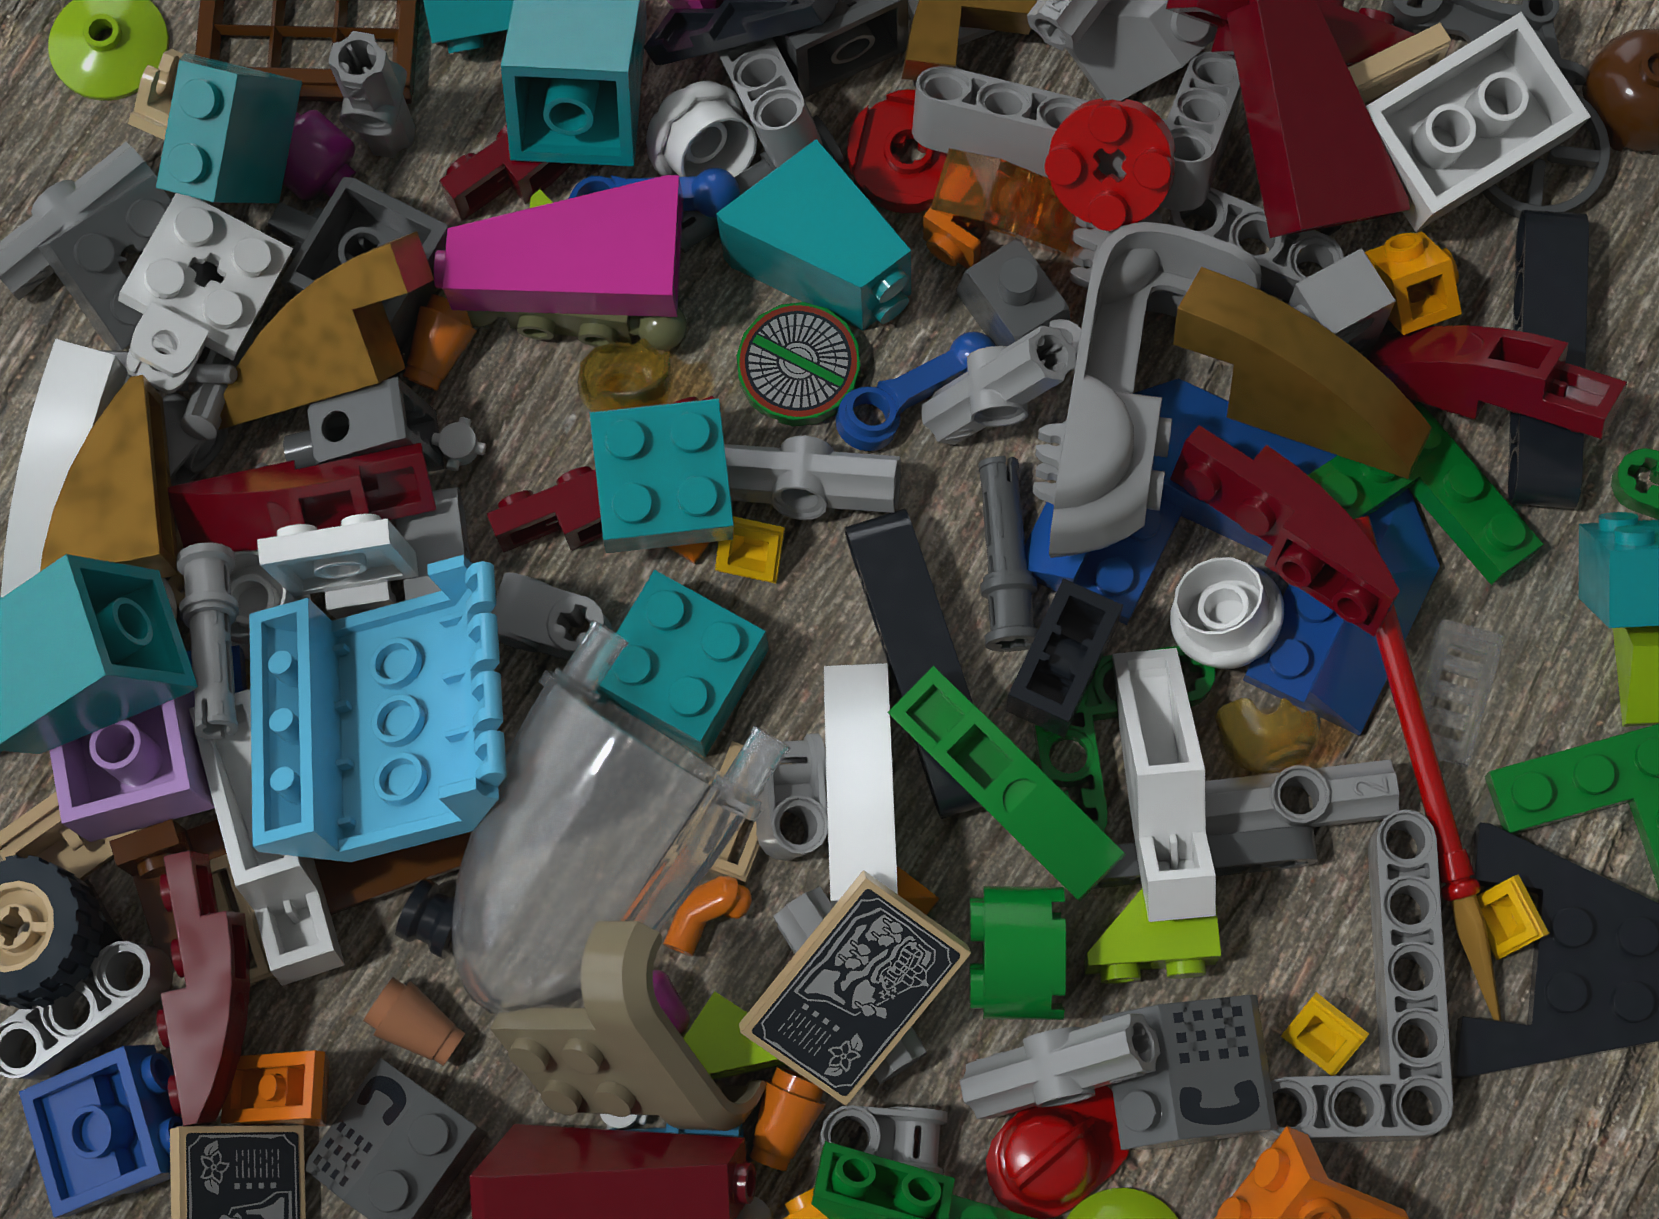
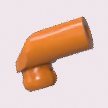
(704, 904)

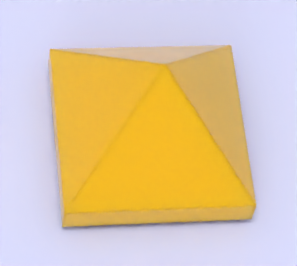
(753, 551)
(1510, 917)
(1324, 1034)

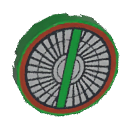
(798, 363)

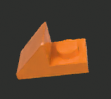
(279, 1089)

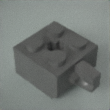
(350, 225)
(90, 251)

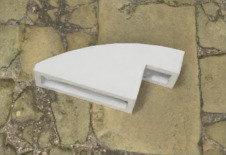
(67, 405)
(859, 776)
(1164, 785)
(278, 887)

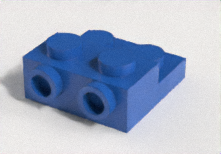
(102, 1128)

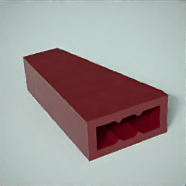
(1308, 122)
(611, 1175)

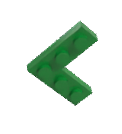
(1452, 494)
(1582, 783)

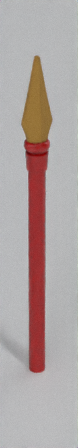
(1453, 860)

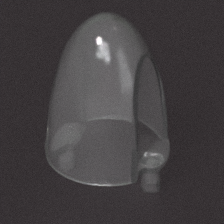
(588, 830)

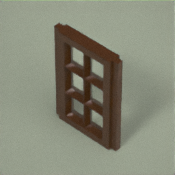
(317, 83)

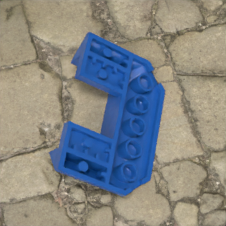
(1318, 655)

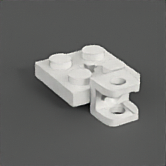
(186, 316)
(344, 561)

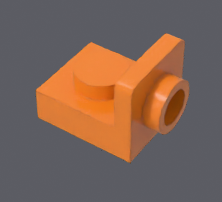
(949, 240)

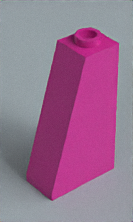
(572, 256)

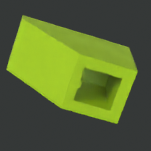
(1138, 945)

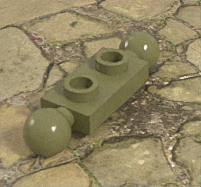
(591, 329)

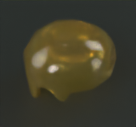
(625, 376)
(1267, 740)

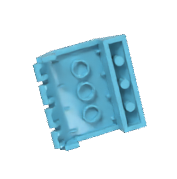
(377, 720)

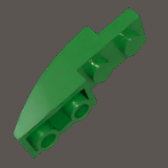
(1007, 783)
(873, 1187)

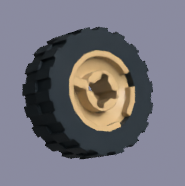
(60, 937)

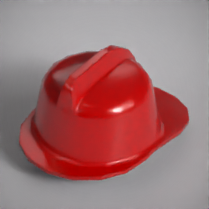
(1055, 1155)

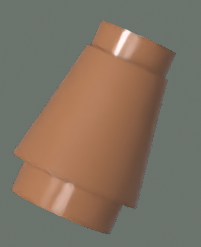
(413, 1022)

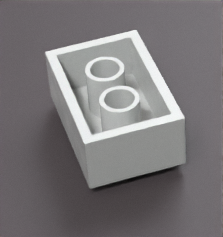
(1475, 119)

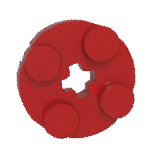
(1111, 126)
(878, 171)

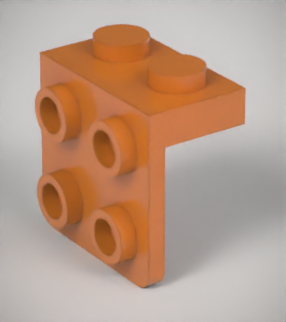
(1293, 1185)

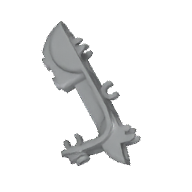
(1109, 431)

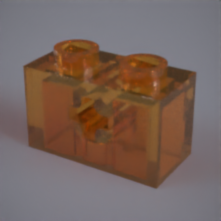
(1003, 200)

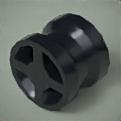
(428, 918)

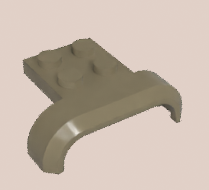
(622, 1047)

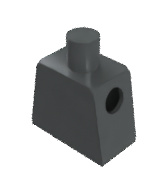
(1010, 294)
(366, 423)

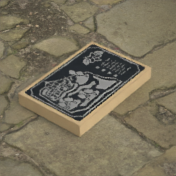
(854, 988)
(237, 1172)

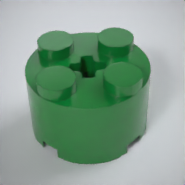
(1019, 953)

